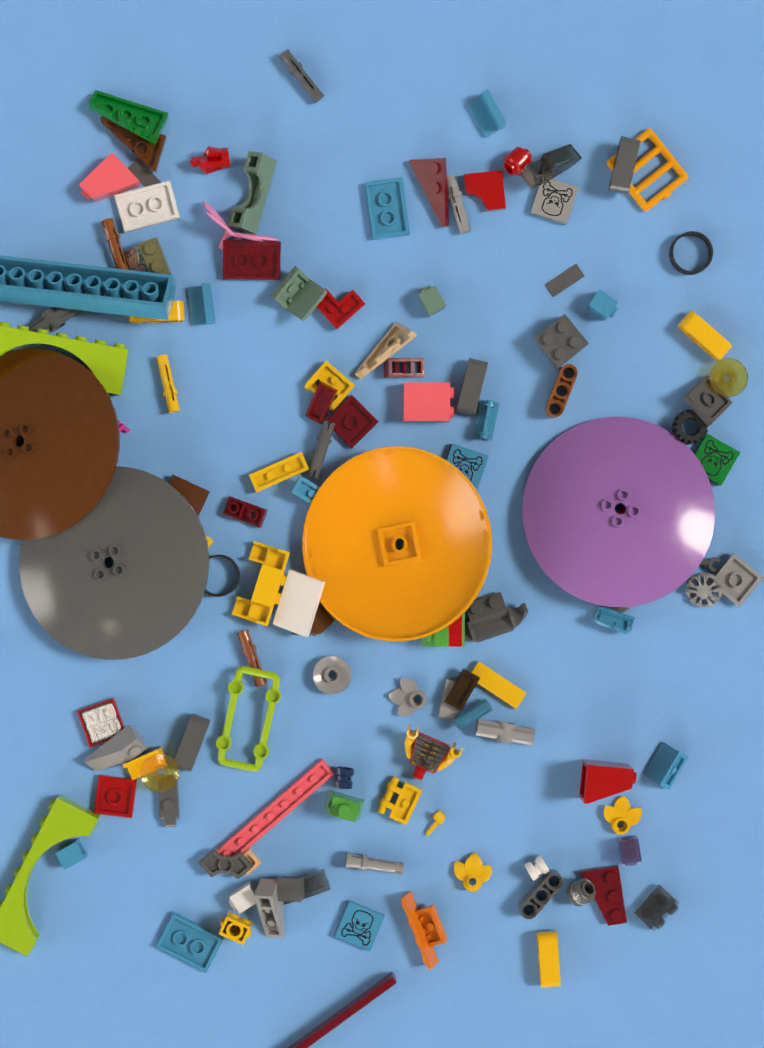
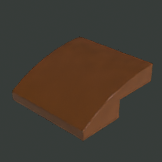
(194, 494)

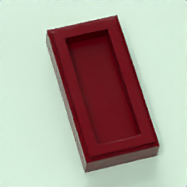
(321, 402)

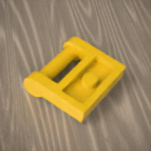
(333, 378)

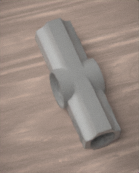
(505, 732)

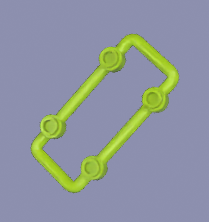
(272, 696)

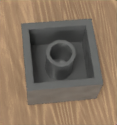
(560, 341)

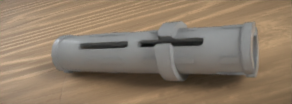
(457, 204)

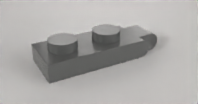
(169, 806)

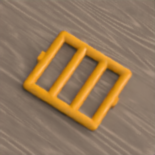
(671, 163)

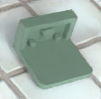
(299, 294)

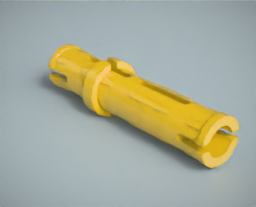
(168, 384)

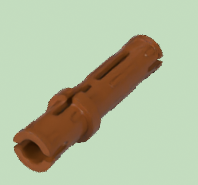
(113, 241)
(251, 655)

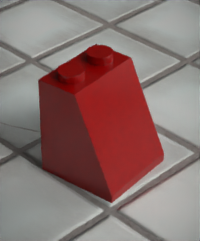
(604, 779)

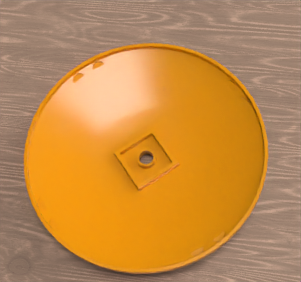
(354, 537)

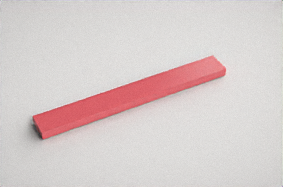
(277, 809)

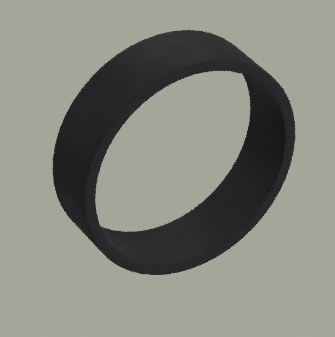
(707, 242)
(237, 581)

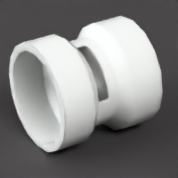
(536, 868)

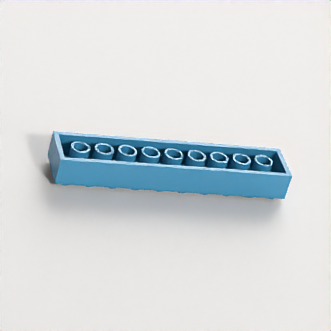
(86, 287)

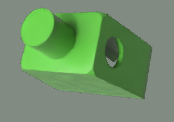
(344, 806)

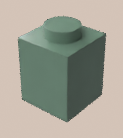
(431, 300)

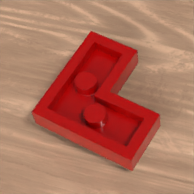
(340, 312)

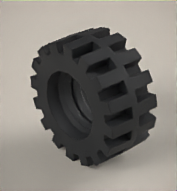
(681, 435)

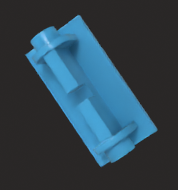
(486, 419)
(608, 617)

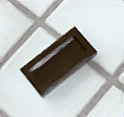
(462, 689)

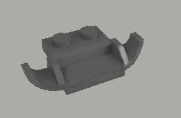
(492, 618)

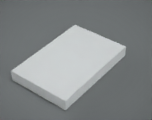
(147, 206)
(298, 603)

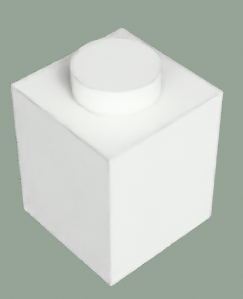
(243, 897)

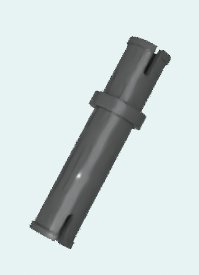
(296, 69)
(321, 449)

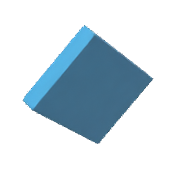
(387, 208)
(189, 942)

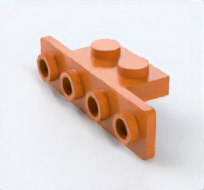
(426, 928)

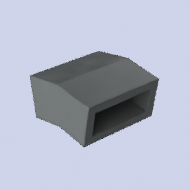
(290, 888)

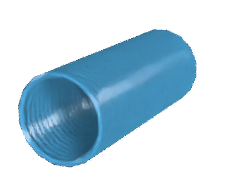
(462, 722)

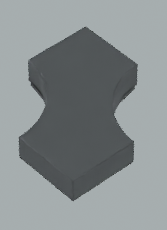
(217, 863)

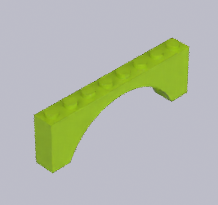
(105, 361)
(63, 822)

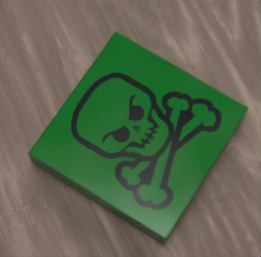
(716, 458)

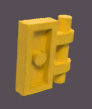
(405, 802)

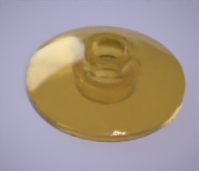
(736, 373)
(156, 781)

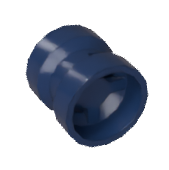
(343, 777)

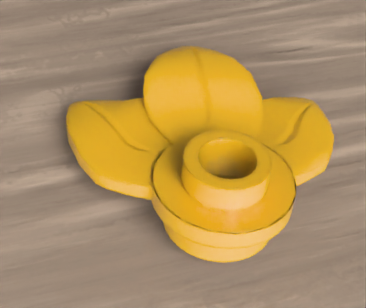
(622, 812)
(472, 869)

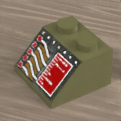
(147, 257)

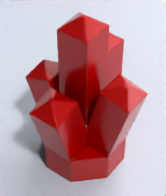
(212, 160)

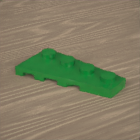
(133, 116)

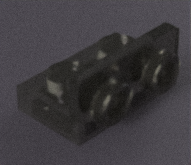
(657, 908)

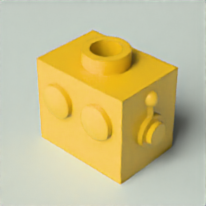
(236, 934)

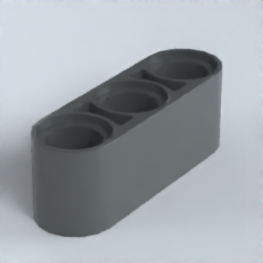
(624, 165)
(472, 386)
(191, 742)
(538, 903)

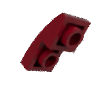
(245, 511)

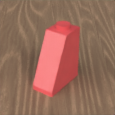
(108, 179)

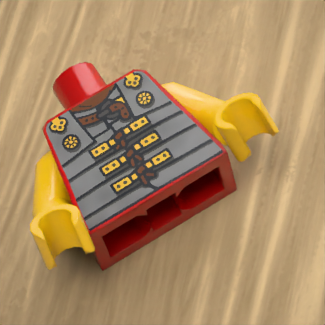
(428, 753)

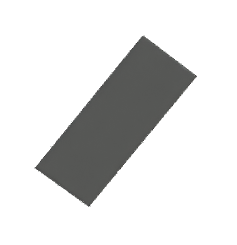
(143, 174)
(564, 280)

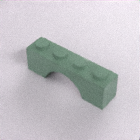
(260, 172)

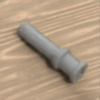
(365, 862)

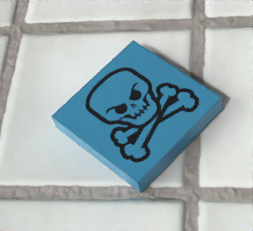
(468, 462)
(359, 925)

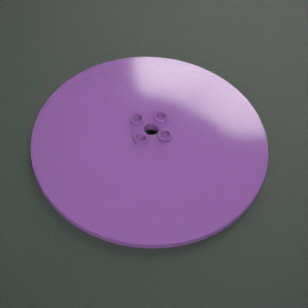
(608, 554)

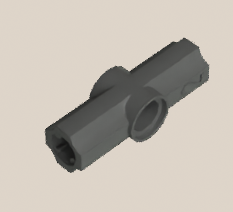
(53, 319)

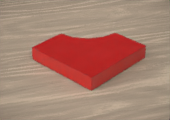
(487, 187)

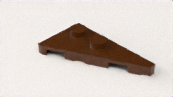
(142, 148)

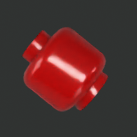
(516, 161)

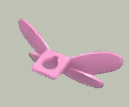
(228, 232)

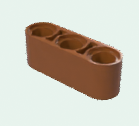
(565, 382)

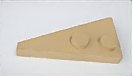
(393, 341)

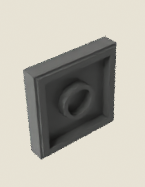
(706, 401)

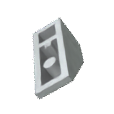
(117, 750)
(269, 908)

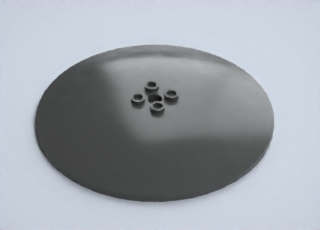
(148, 590)

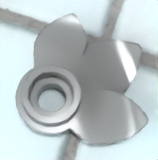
(404, 697)

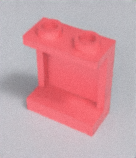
(427, 401)

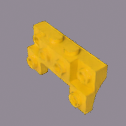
(267, 586)

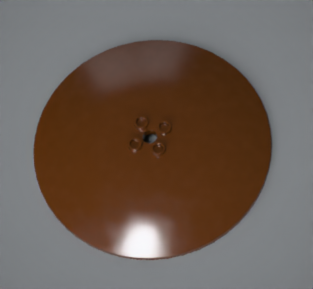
(66, 448)

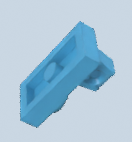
(304, 489)

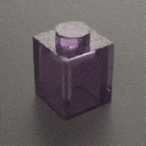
(629, 850)

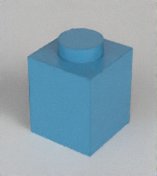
(603, 305)
(70, 854)

